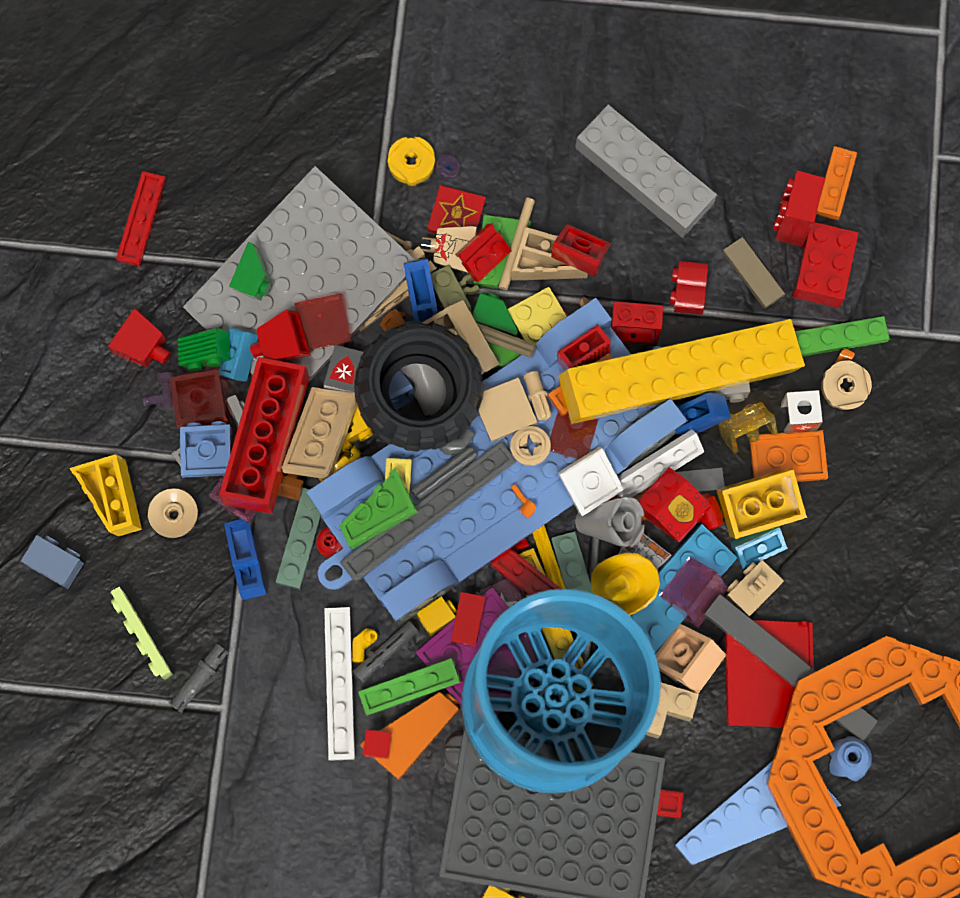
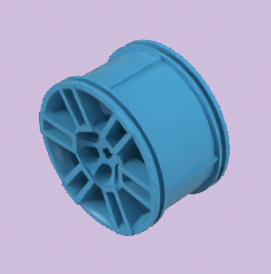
(616, 638)

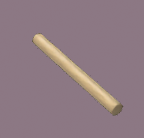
(523, 222)

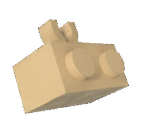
(754, 588)

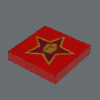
(455, 209)

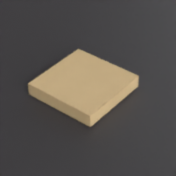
(505, 410)

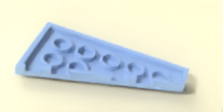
(737, 821)

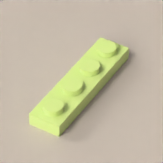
(145, 643)

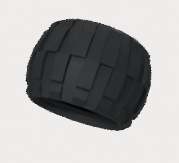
(422, 345)

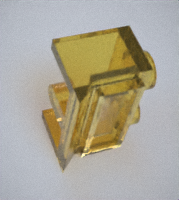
(747, 422)

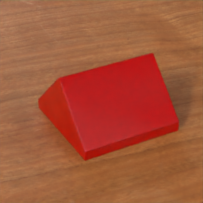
(580, 249)

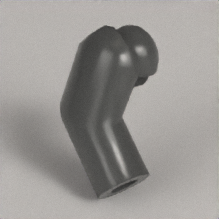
(459, 444)

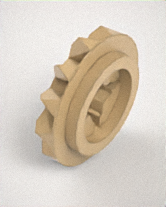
(520, 440)

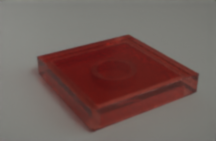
(324, 321)

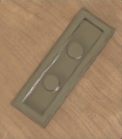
(753, 273)

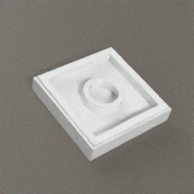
(590, 481)

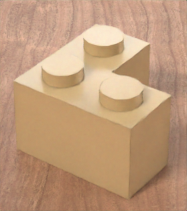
(675, 703)

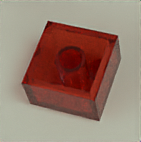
(198, 398)

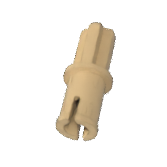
(537, 395)

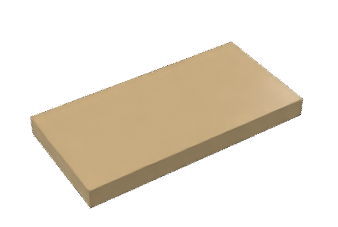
(320, 433)

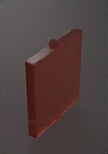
(572, 439)

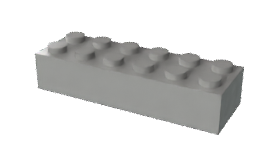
(645, 171)

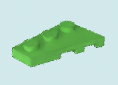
(507, 229)
(380, 512)

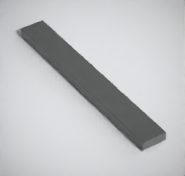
(430, 511)
(776, 657)

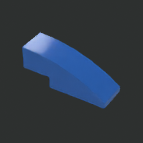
(420, 290)
(245, 559)

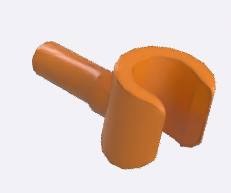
(845, 355)
(528, 506)

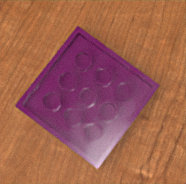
(501, 662)

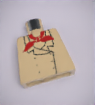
(447, 244)

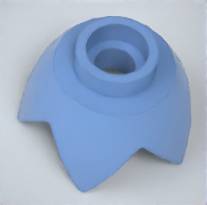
(842, 766)

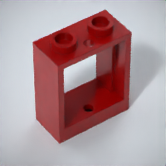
(637, 319)

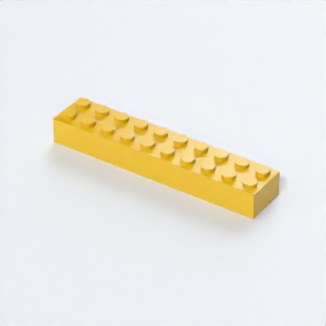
(680, 371)

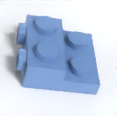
(205, 449)

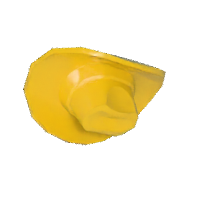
(626, 581)

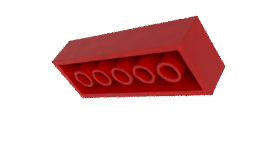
(264, 435)

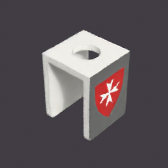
(342, 369)
(800, 422)

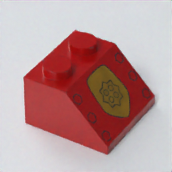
(673, 504)

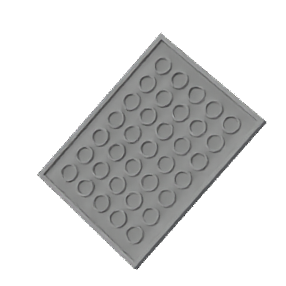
(312, 249)

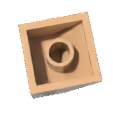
(689, 658)

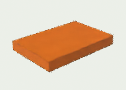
(794, 450)

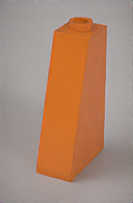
(416, 732)

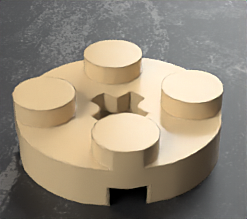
(857, 393)

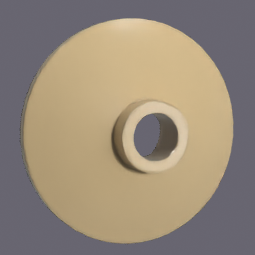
(170, 501)

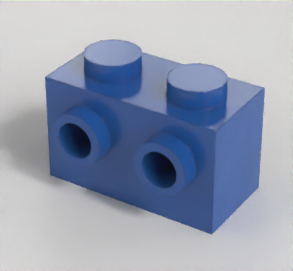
(703, 412)

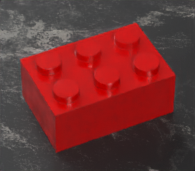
(798, 208)
(825, 265)

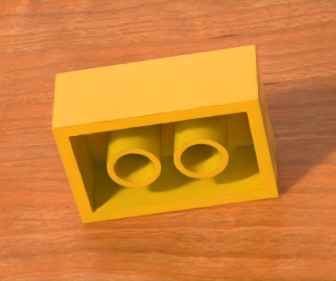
(761, 503)

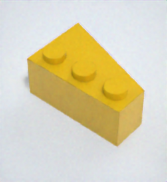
(111, 492)

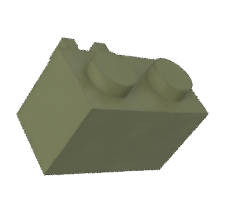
(449, 290)

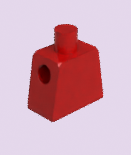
(282, 338)
(139, 341)

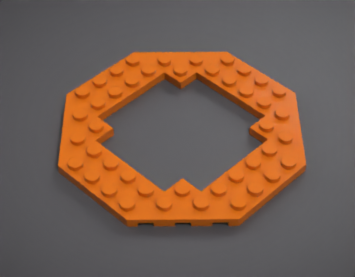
(804, 797)

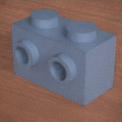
(52, 561)

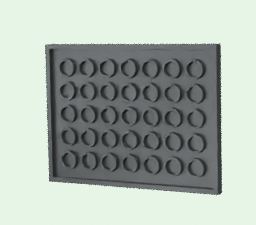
(553, 843)

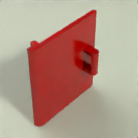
(753, 690)

